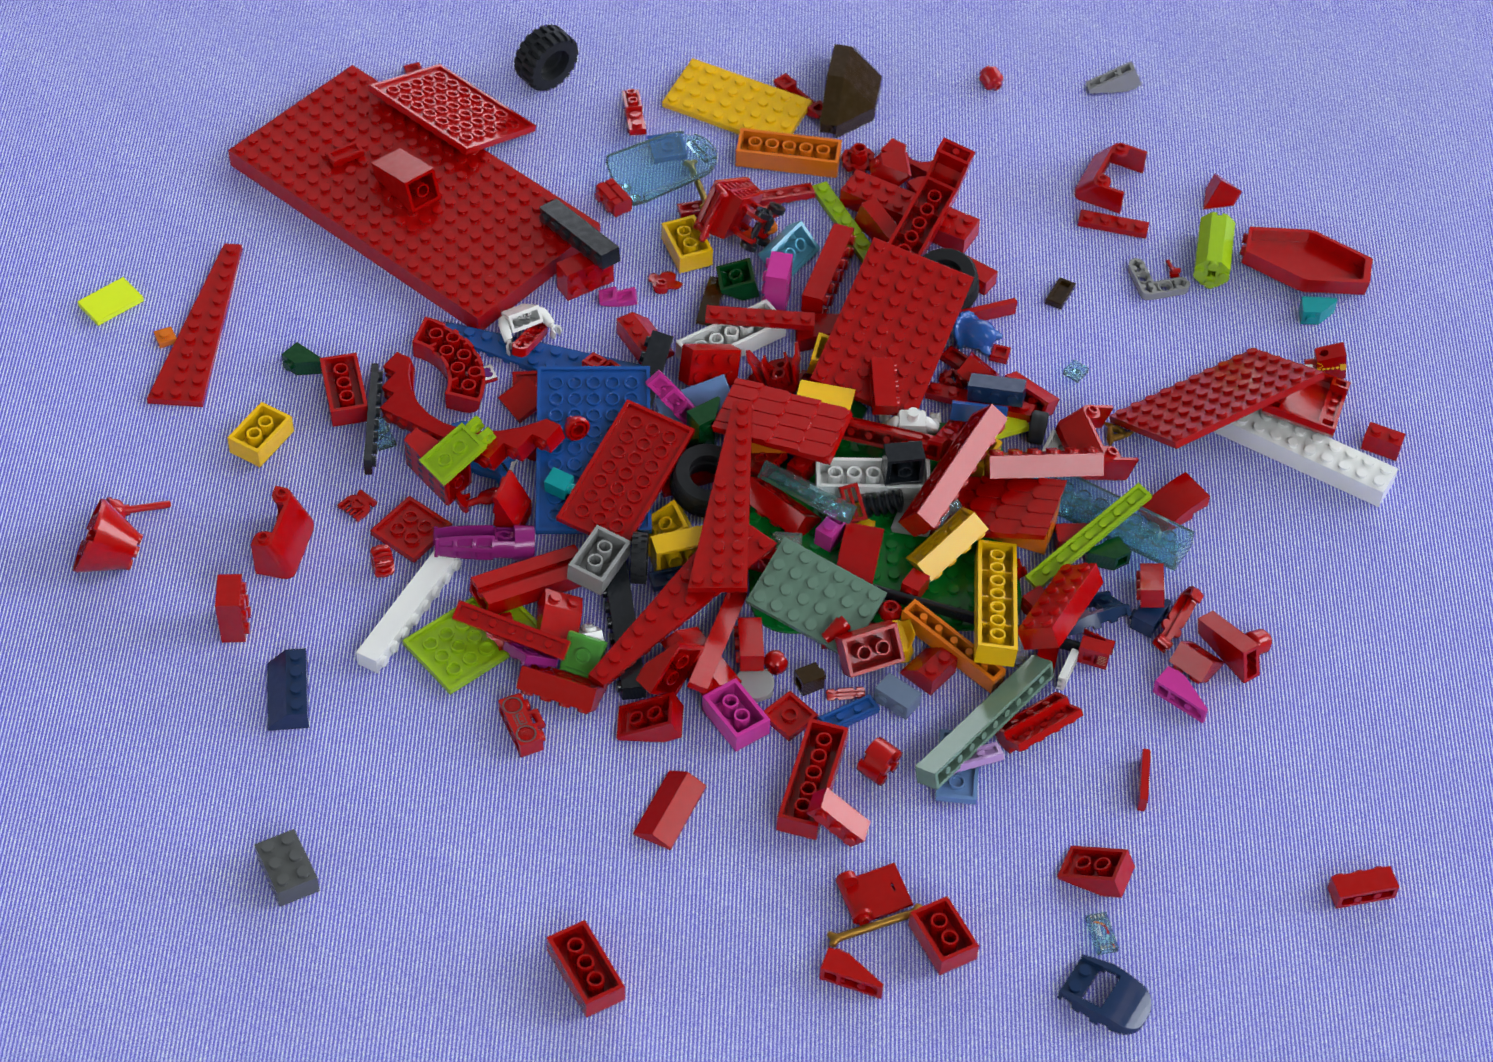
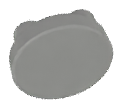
(758, 684)

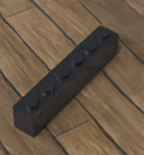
(579, 234)
(656, 354)

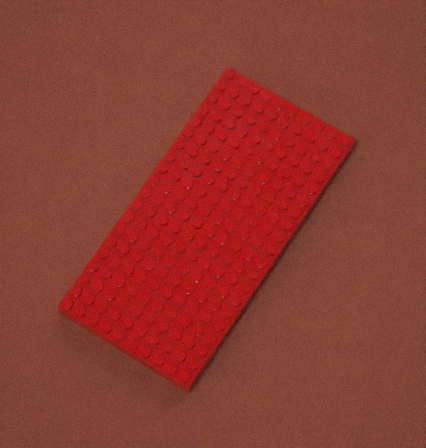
(465, 252)

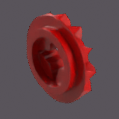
(945, 379)

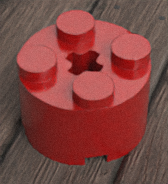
(879, 760)

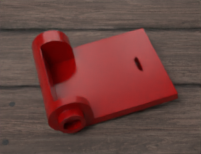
(871, 893)

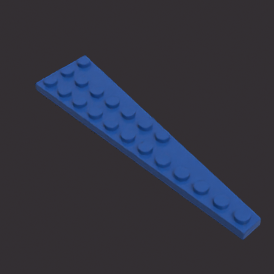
(541, 355)

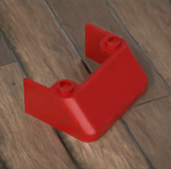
(1094, 185)
(1079, 432)

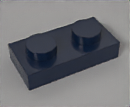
(661, 577)

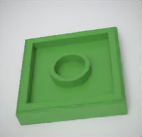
(583, 654)

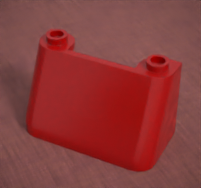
(282, 550)

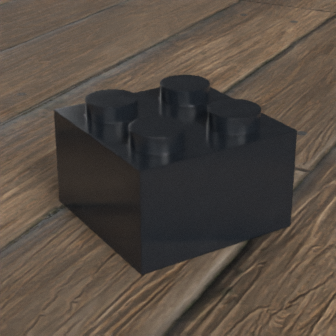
(903, 463)

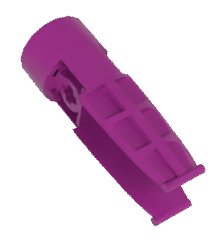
(485, 542)

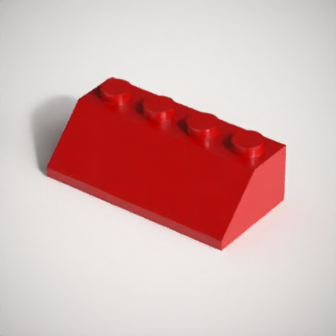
(781, 508)
(694, 636)
(560, 687)

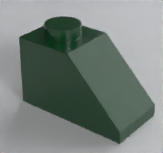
(301, 360)

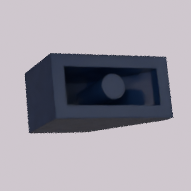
(1148, 619)

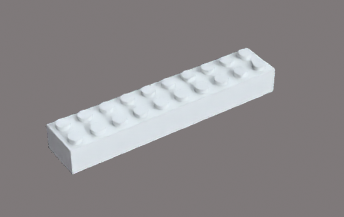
(1314, 455)

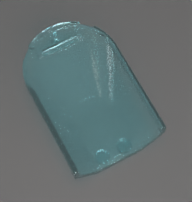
(661, 165)

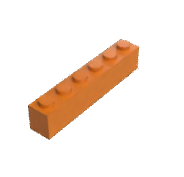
(938, 633)

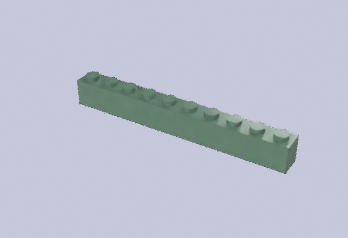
(984, 722)

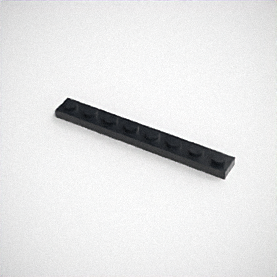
(373, 419)

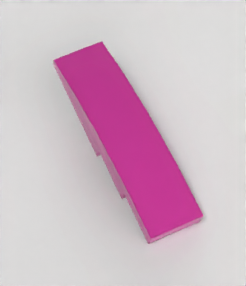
(670, 395)

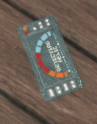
(1101, 933)

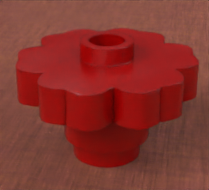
(857, 158)

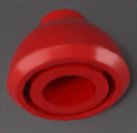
(576, 428)

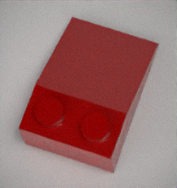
(559, 613)
(670, 668)
(651, 719)
(1098, 870)

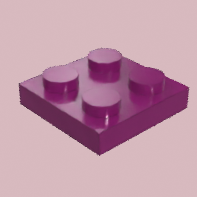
(528, 656)

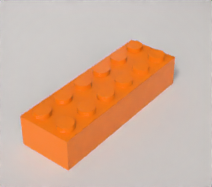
(788, 152)

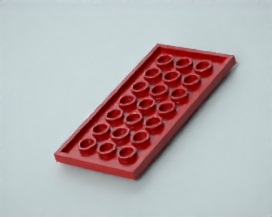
(626, 472)

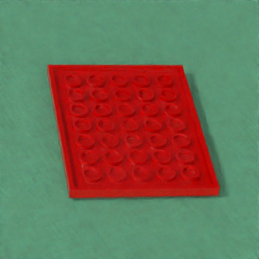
(452, 108)

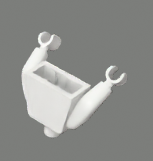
(523, 317)
(914, 420)

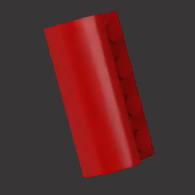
(1037, 722)

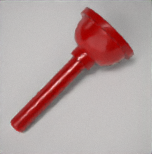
(125, 510)

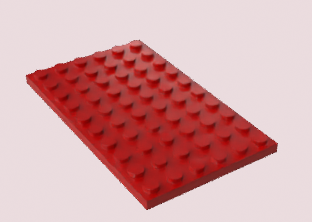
(896, 310)
(1215, 397)

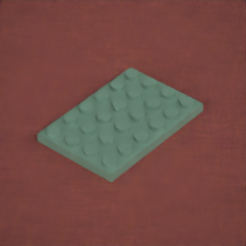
(811, 592)

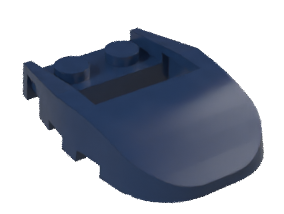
(1107, 610)
(1124, 1008)

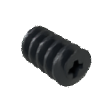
(883, 504)

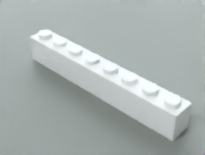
(406, 611)

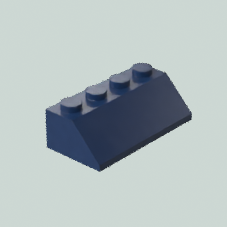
(288, 690)

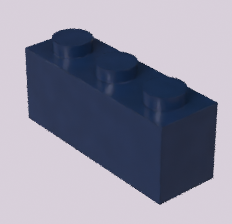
(996, 390)

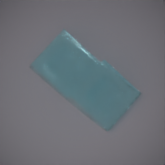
(386, 439)

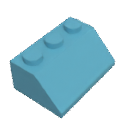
(793, 240)

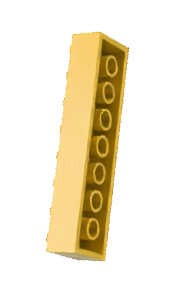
(995, 603)

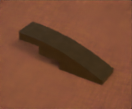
(711, 296)

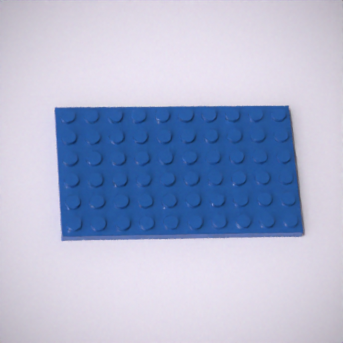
(598, 397)

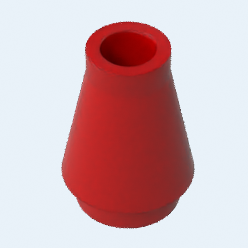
(836, 628)

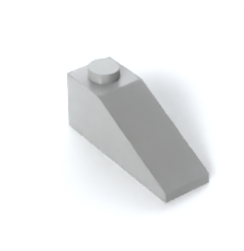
(1117, 80)

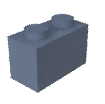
(897, 696)

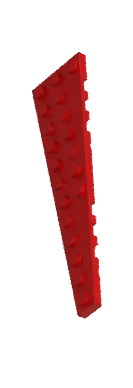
(192, 357)
(724, 538)
(666, 614)

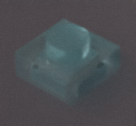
(1075, 371)

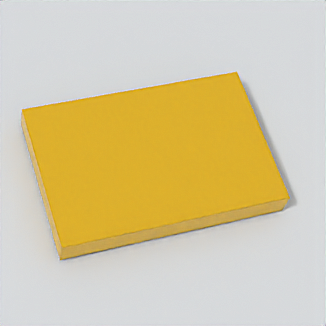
(827, 393)

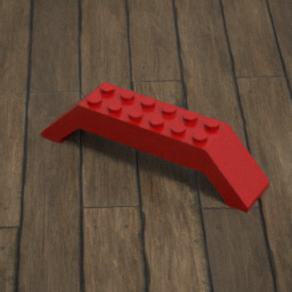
(933, 198)

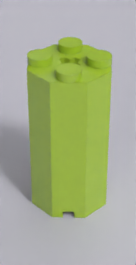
(1214, 250)

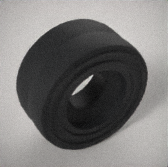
(1037, 427)

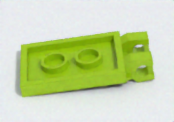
(457, 450)

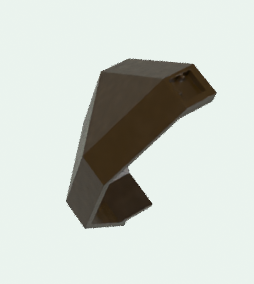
(850, 92)

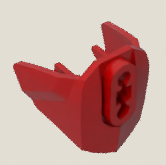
(777, 373)

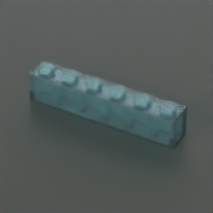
(807, 492)

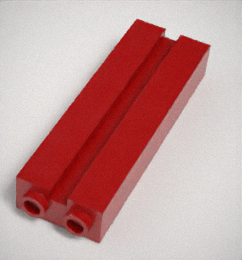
(523, 581)

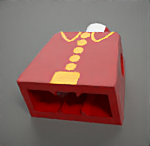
(1329, 359)

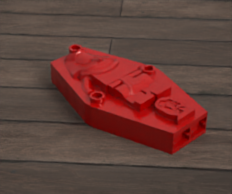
(1306, 260)

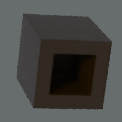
(809, 678)

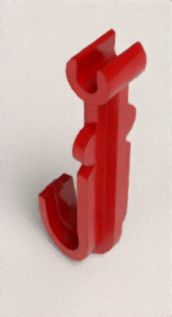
(1177, 618)

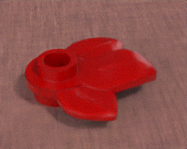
(664, 282)

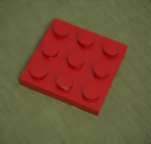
(409, 529)

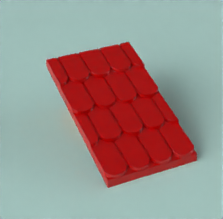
(787, 421)
(1015, 509)

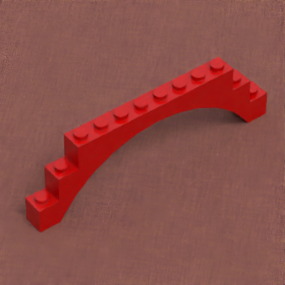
(408, 414)

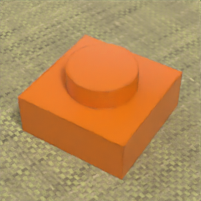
(165, 337)

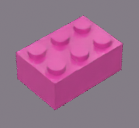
(778, 279)
(735, 714)

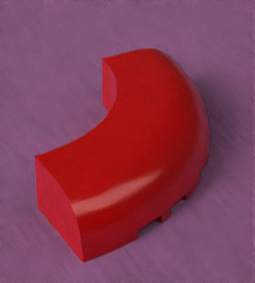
(452, 357)

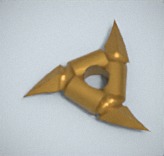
(1111, 437)

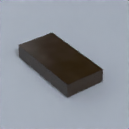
(1060, 293)

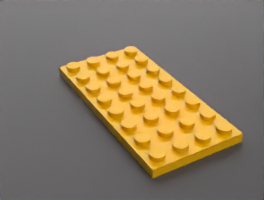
(734, 100)

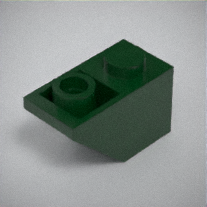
(1110, 554)

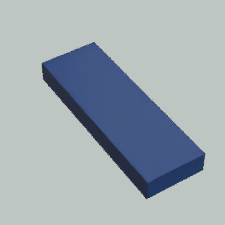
(963, 410)
(852, 712)

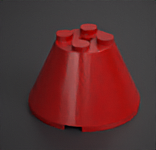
(108, 543)

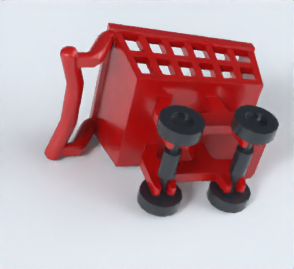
(730, 210)

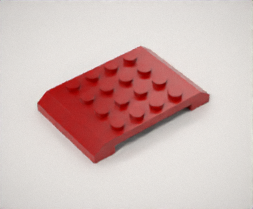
(1314, 406)

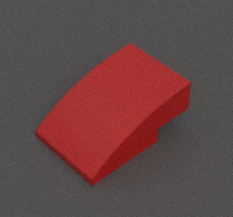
(1179, 499)
(861, 550)

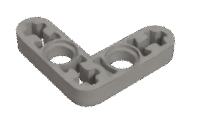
(1176, 286)

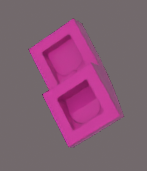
(613, 298)

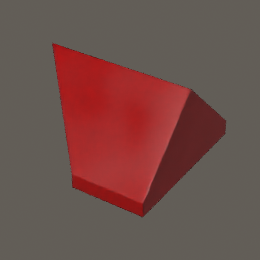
(1220, 193)

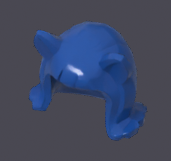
(974, 333)

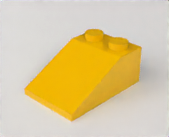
(668, 519)

